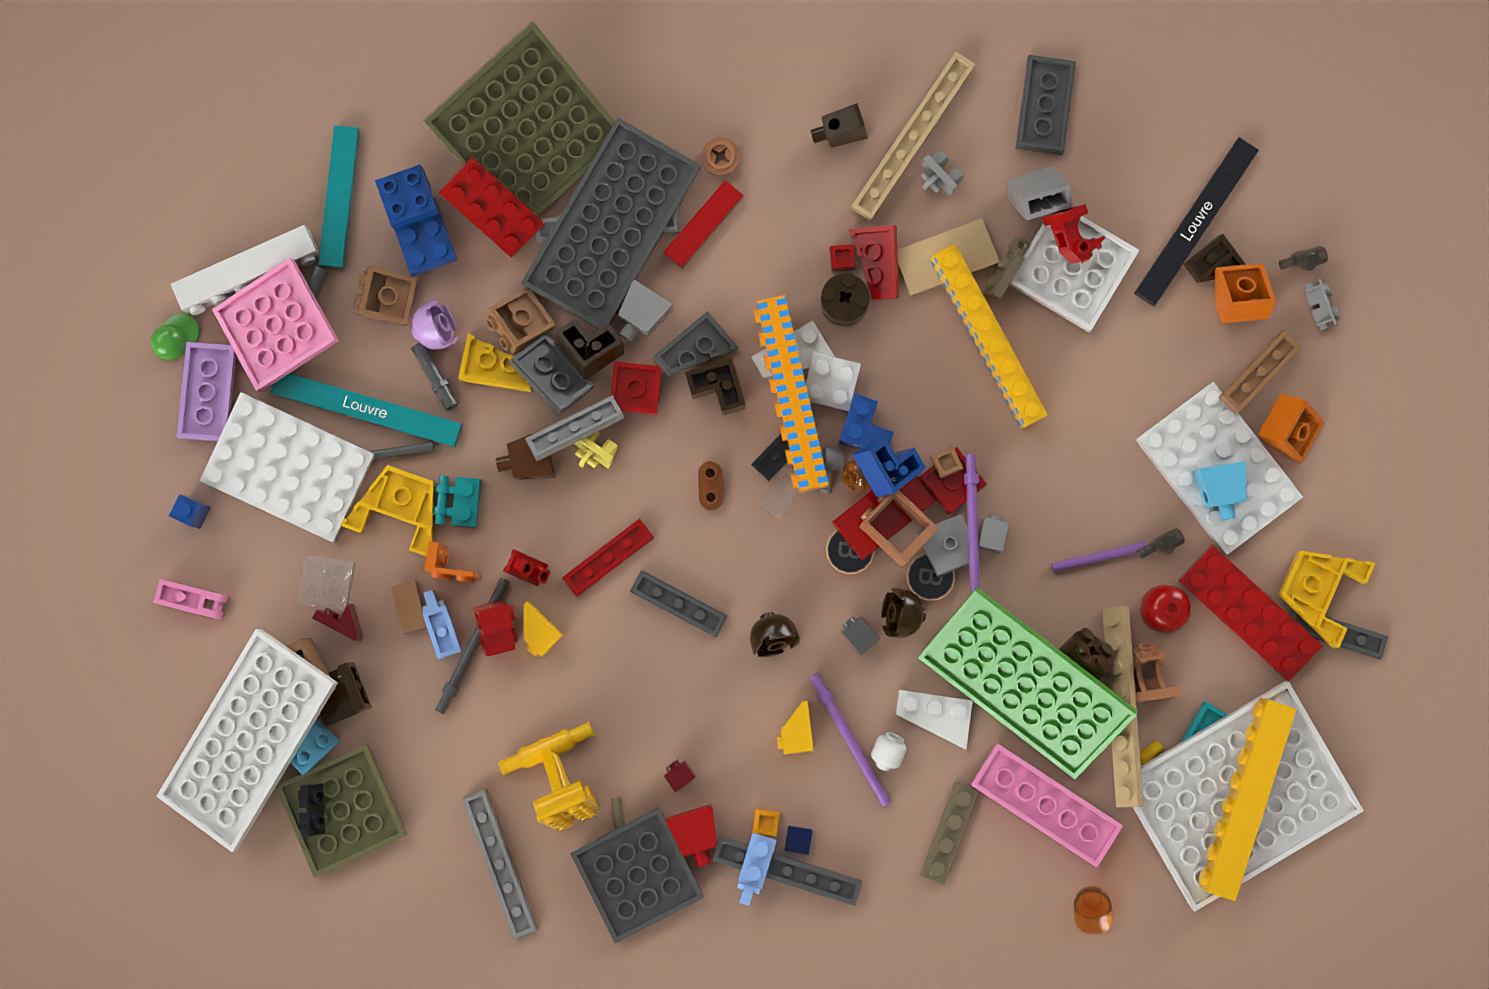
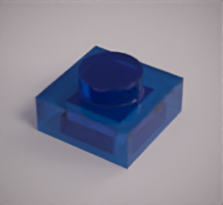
(798, 839)

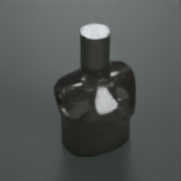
(1306, 259)
(1163, 544)

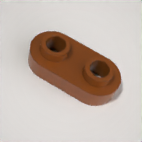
(710, 485)

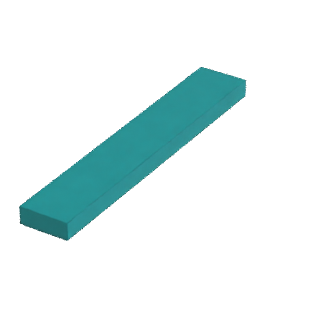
(338, 197)

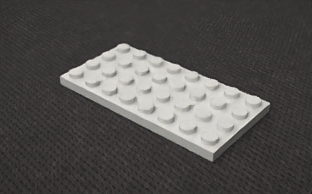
(246, 739)

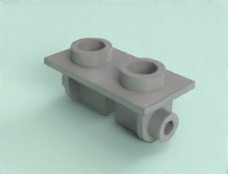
(1319, 295)

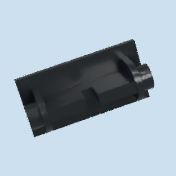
(313, 820)

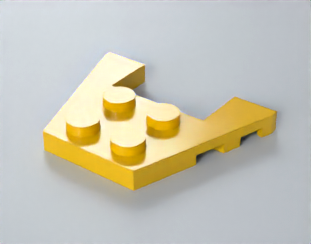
(400, 497)
(1312, 585)

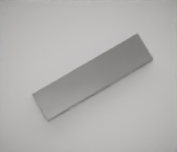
(574, 428)

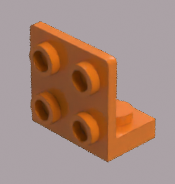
(435, 560)

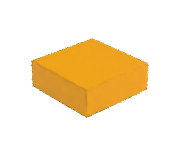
(766, 822)

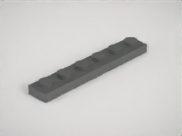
(793, 872)

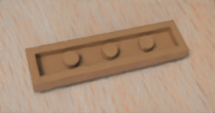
(1259, 372)

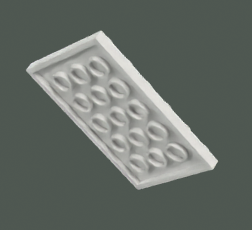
(1209, 435)
(287, 467)

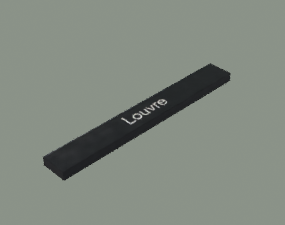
(1196, 221)

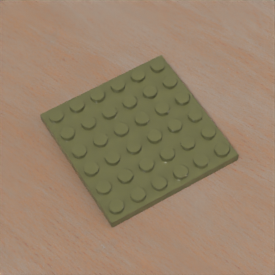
(525, 120)

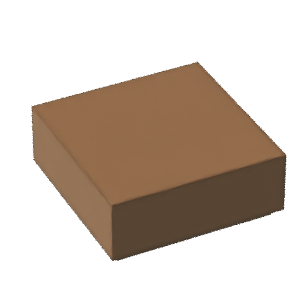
(946, 462)

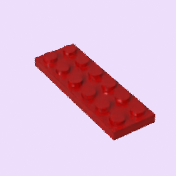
(1250, 613)

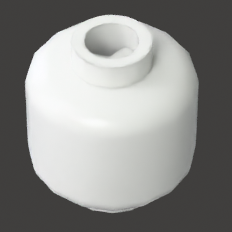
(889, 751)

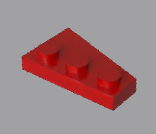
(879, 257)

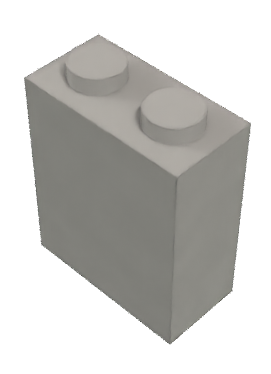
(1039, 193)

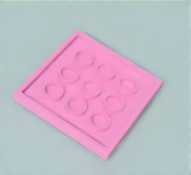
(275, 325)

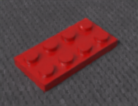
(491, 207)

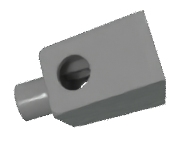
(642, 311)

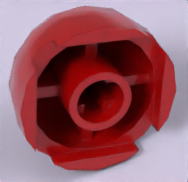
(1165, 608)

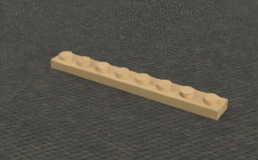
(913, 136)
(1121, 681)

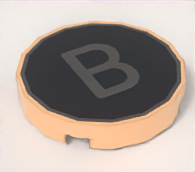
(843, 557)
(924, 582)

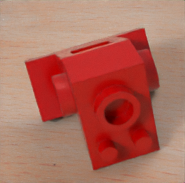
(1067, 236)

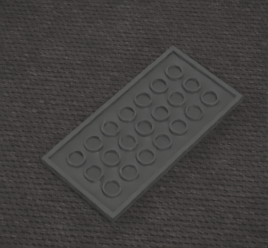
(611, 224)

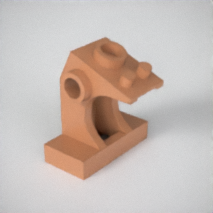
(1150, 688)

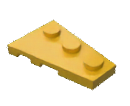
(489, 366)

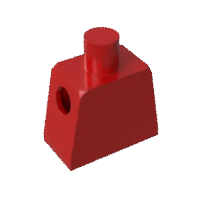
(694, 833)

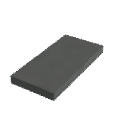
(1045, 104)

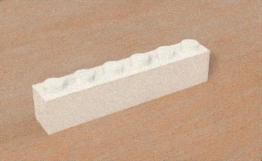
(231, 275)

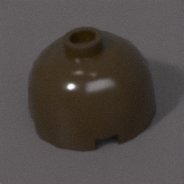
(902, 612)
(772, 634)

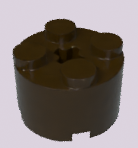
(847, 286)
(1089, 652)

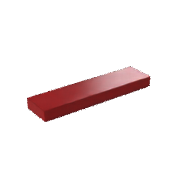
(703, 224)
(608, 557)

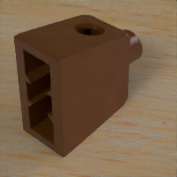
(524, 463)

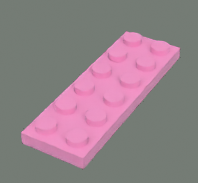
(1046, 805)

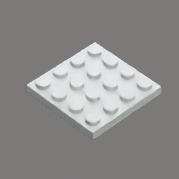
(1075, 289)

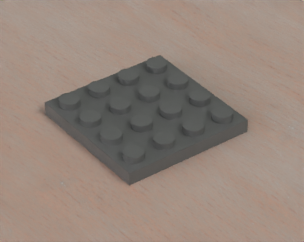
(637, 875)

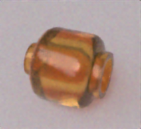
(853, 477)

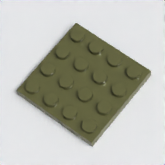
(356, 810)

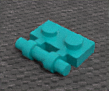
(465, 501)

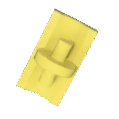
(592, 451)

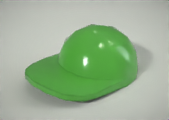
(171, 337)

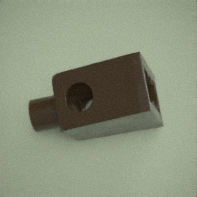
(849, 125)

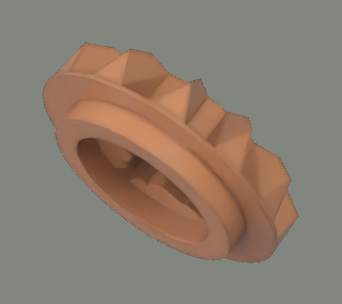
(718, 146)

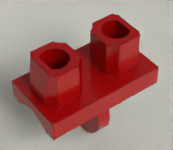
(527, 568)

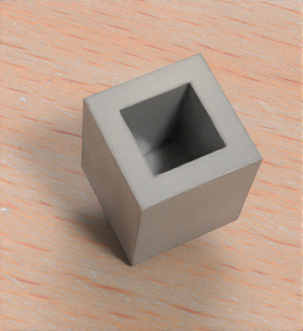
(992, 533)

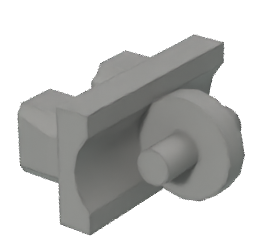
(936, 177)

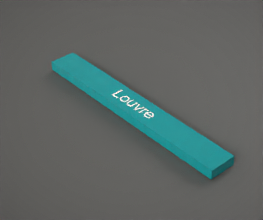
(368, 409)

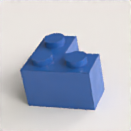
(858, 428)
(888, 470)

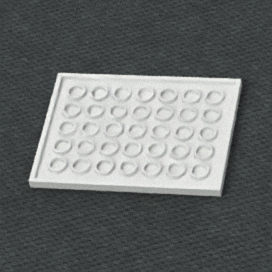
(1191, 780)

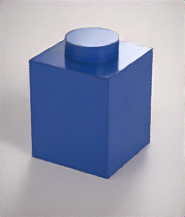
(189, 511)

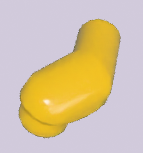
(1150, 752)

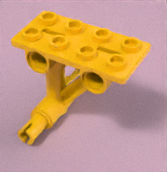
(566, 800)

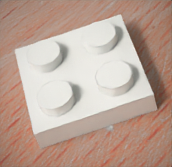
(832, 381)

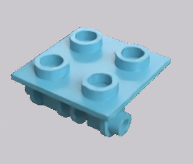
(314, 747)

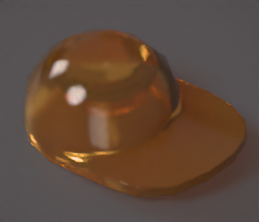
(1093, 910)

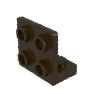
(348, 698)

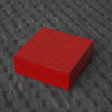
(842, 257)

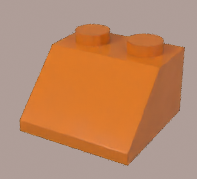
(1243, 293)
(1291, 427)

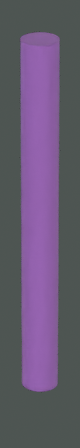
(1097, 557)

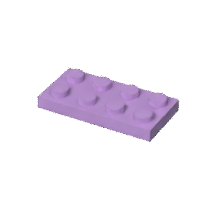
(206, 391)

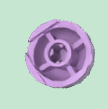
(434, 325)

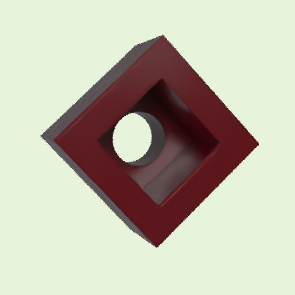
(679, 774)

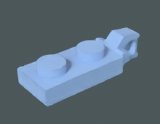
(440, 626)
(755, 866)

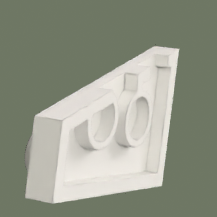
(807, 340)
(937, 714)

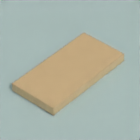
(972, 242)

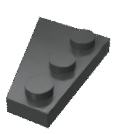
(694, 346)

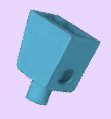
(1222, 487)

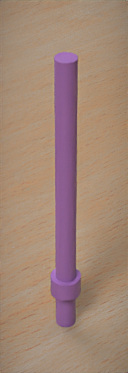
(971, 479)
(826, 697)

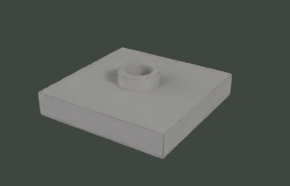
(948, 546)

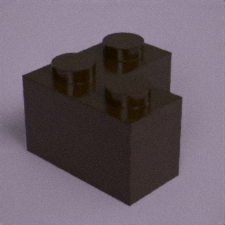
(589, 352)
(717, 379)

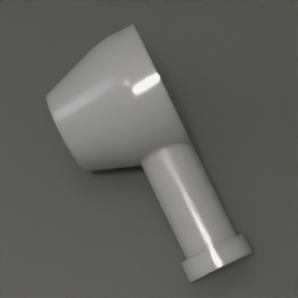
(832, 460)

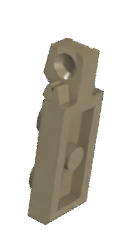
(1007, 268)

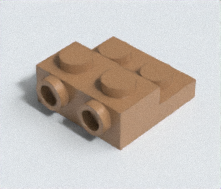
(385, 295)
(519, 320)

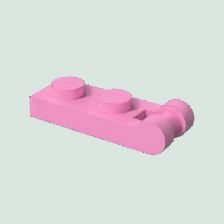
(189, 599)

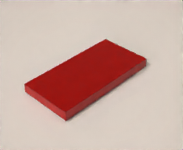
(886, 523)

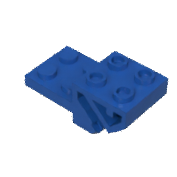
(416, 219)

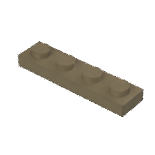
(949, 833)

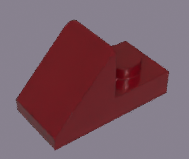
(346, 625)

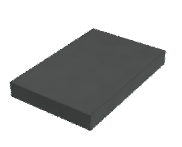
(551, 374)

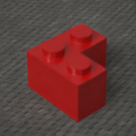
(494, 627)

